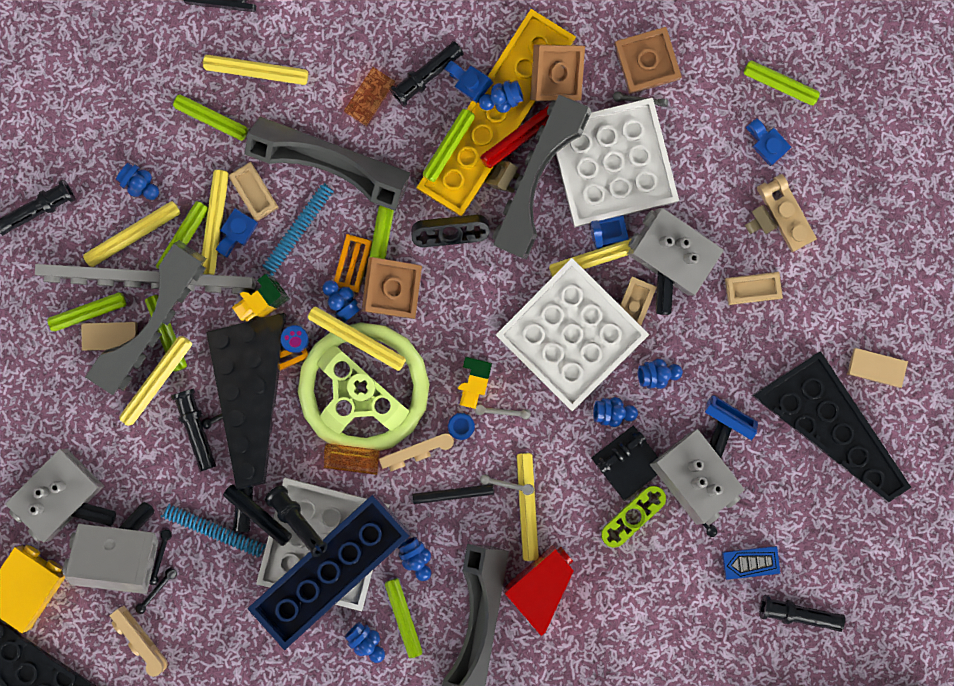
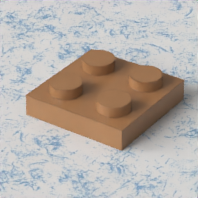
(647, 60)
(557, 72)
(391, 288)

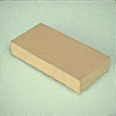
(253, 191)
(753, 288)
(106, 335)
(877, 368)

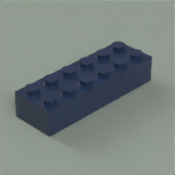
(322, 581)

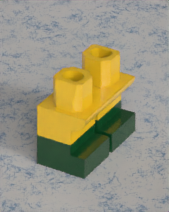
(262, 301)
(476, 383)

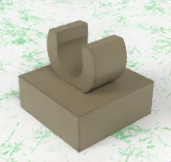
(502, 175)
(763, 220)

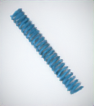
(276, 254)
(234, 544)

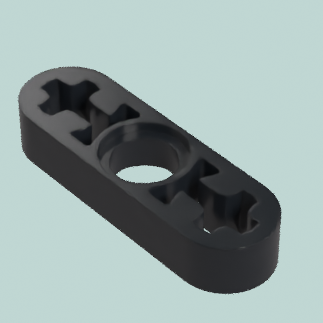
(459, 237)

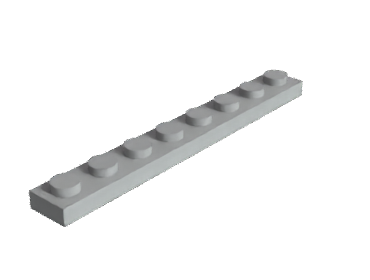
(134, 278)

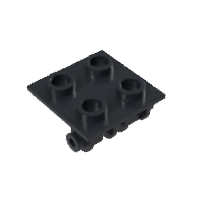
(627, 462)

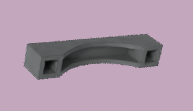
(564, 125)
(282, 144)
(176, 273)
(484, 573)

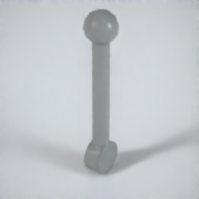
(480, 410)
(527, 489)

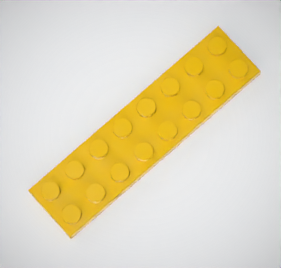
(464, 170)

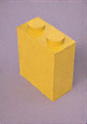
(27, 586)

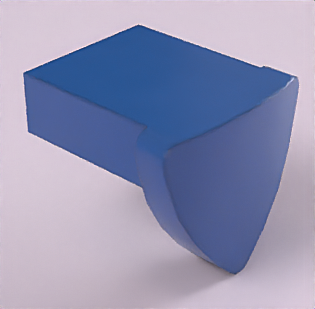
(608, 231)

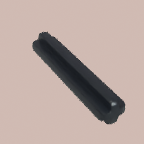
(257, 515)

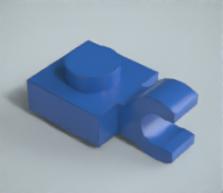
(470, 82)
(770, 144)
(237, 229)

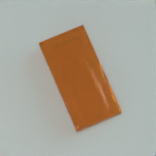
(369, 96)
(351, 459)

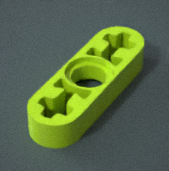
(634, 527)

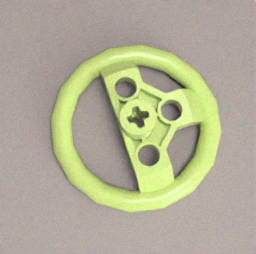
(330, 424)

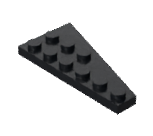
(247, 383)
(825, 414)
(29, 665)

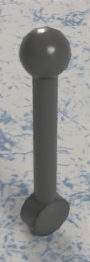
(618, 96)

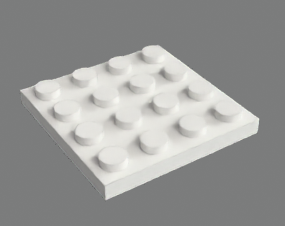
(617, 165)
(572, 334)
(324, 512)

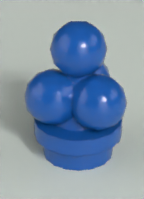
(502, 97)
(137, 182)
(341, 300)
(658, 374)
(612, 412)
(415, 557)
(364, 642)

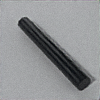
(451, 494)

